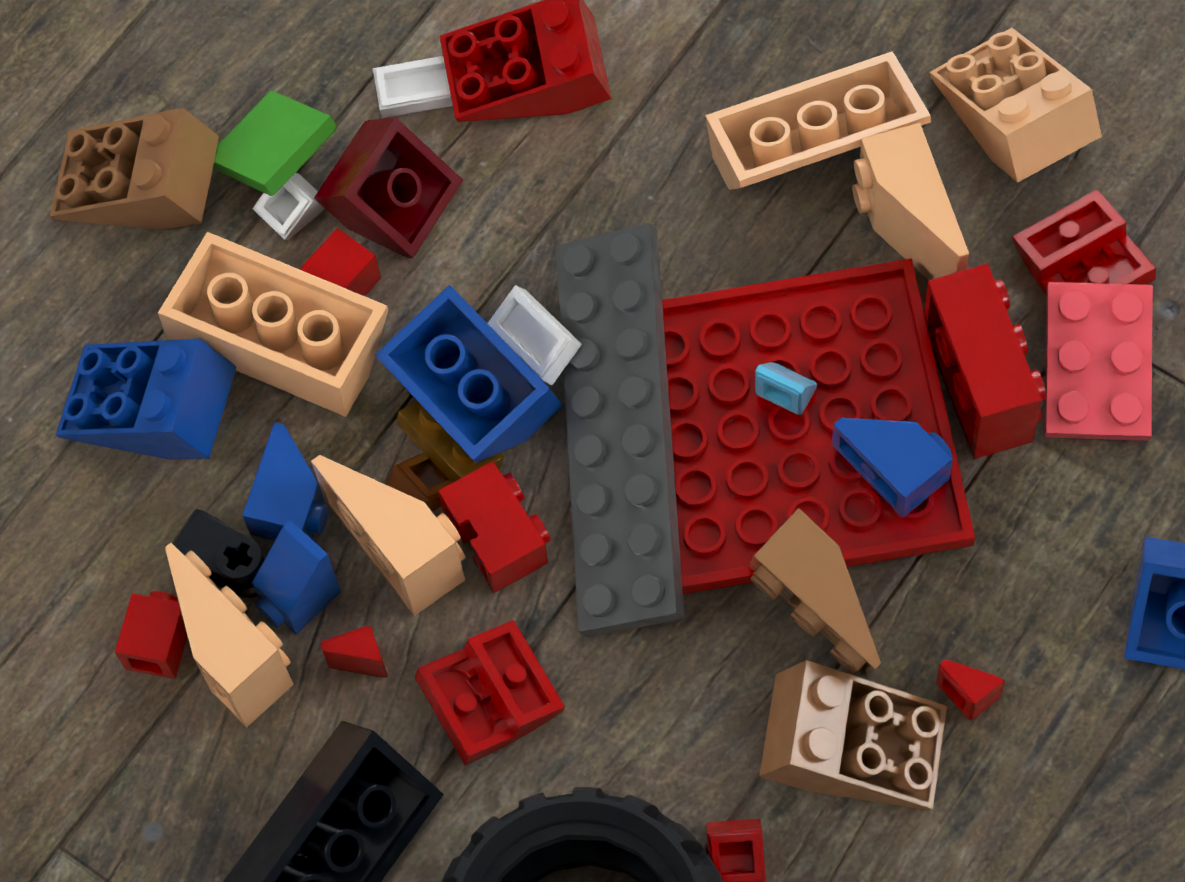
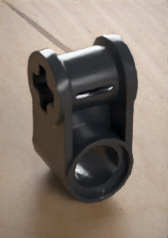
(225, 551)

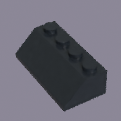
(342, 816)

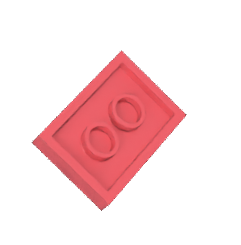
(1098, 361)

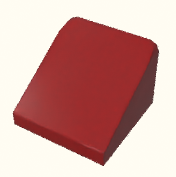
(355, 653)
(968, 687)
(737, 849)

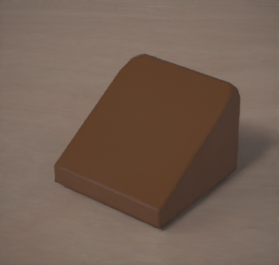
(419, 479)

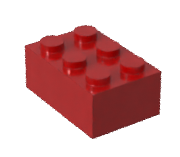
(983, 360)

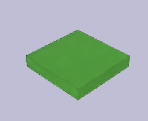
(272, 142)

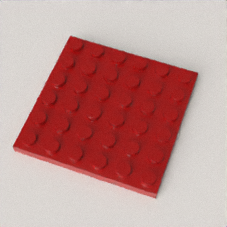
(754, 463)

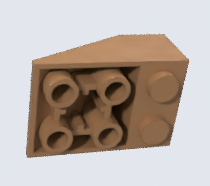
(137, 172)
(813, 578)
(852, 738)

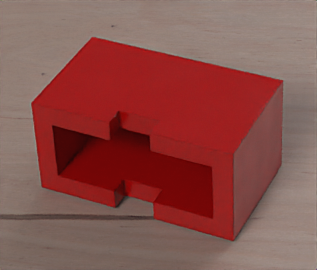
(490, 515)

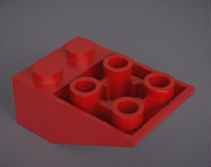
(526, 63)

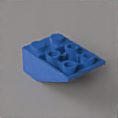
(148, 398)

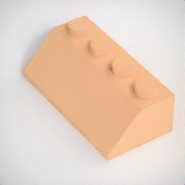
(812, 120)
(276, 322)

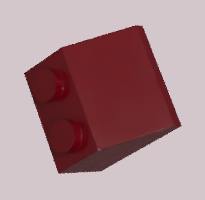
(389, 186)

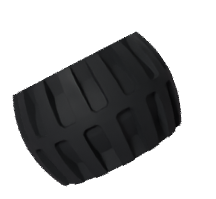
(582, 832)

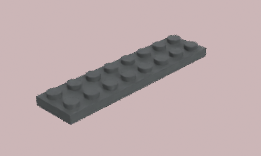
(619, 433)

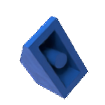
(895, 458)
(284, 491)
(295, 580)

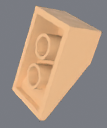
(908, 201)
(396, 532)

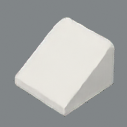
(290, 207)

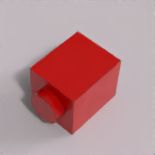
(344, 263)
(152, 635)

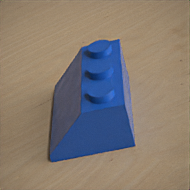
(468, 377)
(1158, 606)

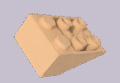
(1019, 103)
(234, 655)

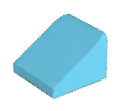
(783, 387)

